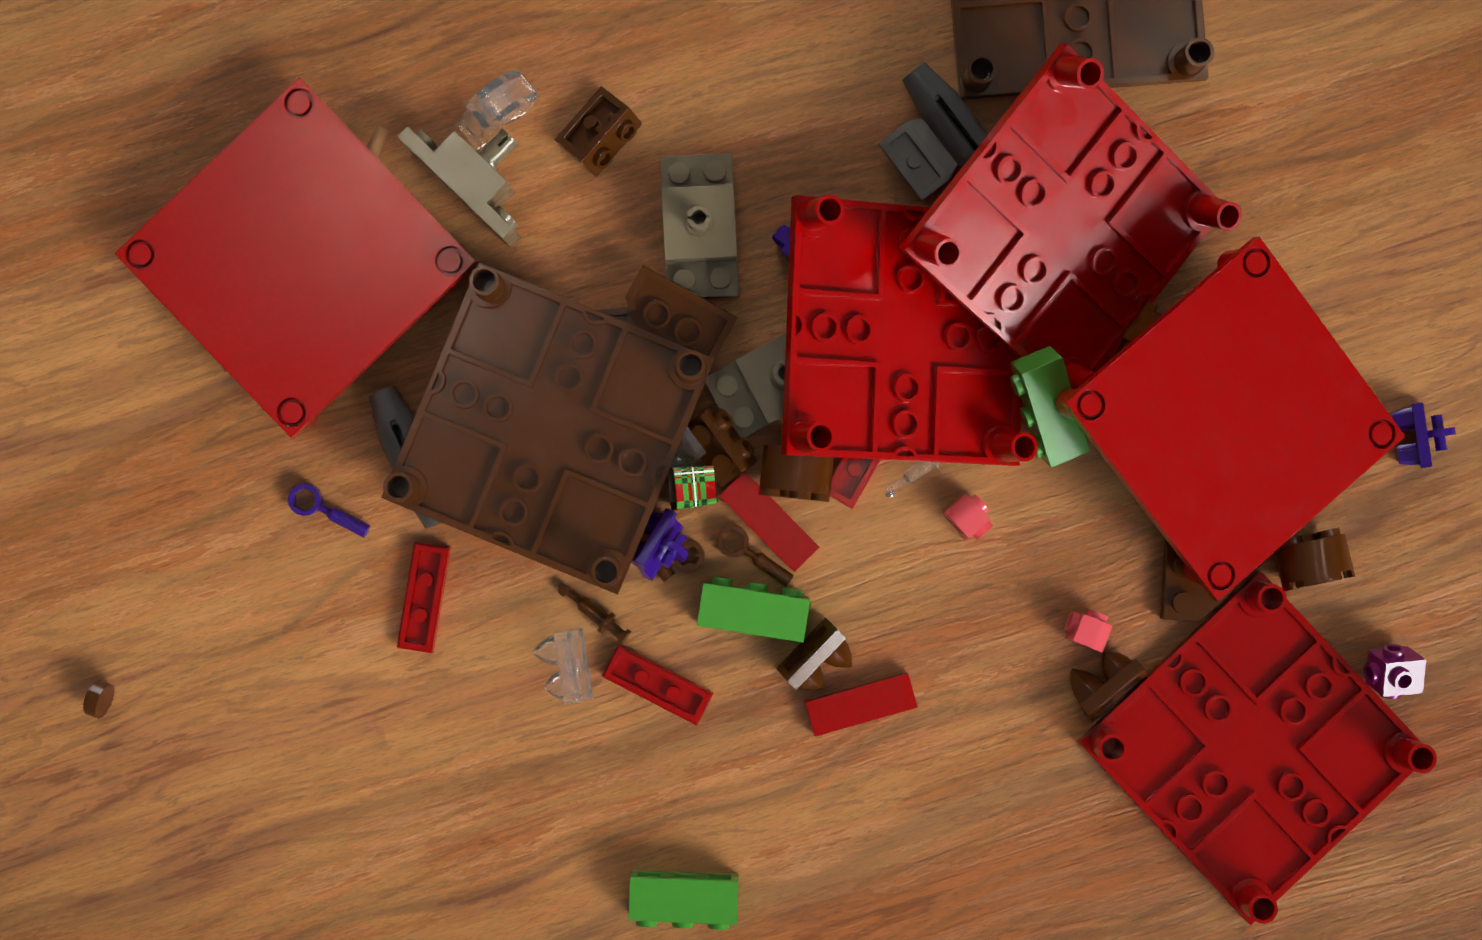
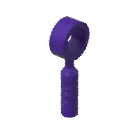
(333, 514)

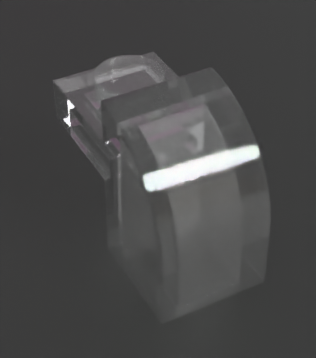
(496, 106)

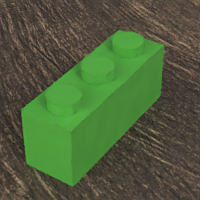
(1038, 382)
(753, 609)
(683, 899)

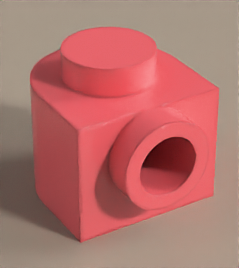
(969, 516)
(1088, 629)

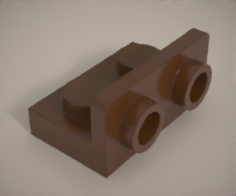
(599, 131)
(722, 444)

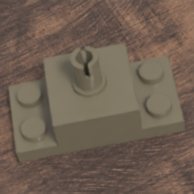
(471, 175)
(700, 224)
(752, 387)

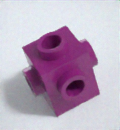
(1395, 671)

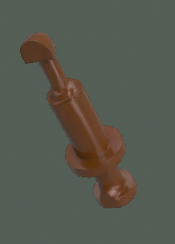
(598, 616)

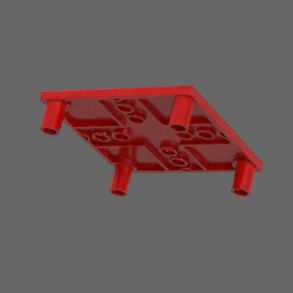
(1066, 219)
(296, 258)
(883, 352)
(1233, 418)
(1255, 747)

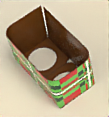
(692, 487)

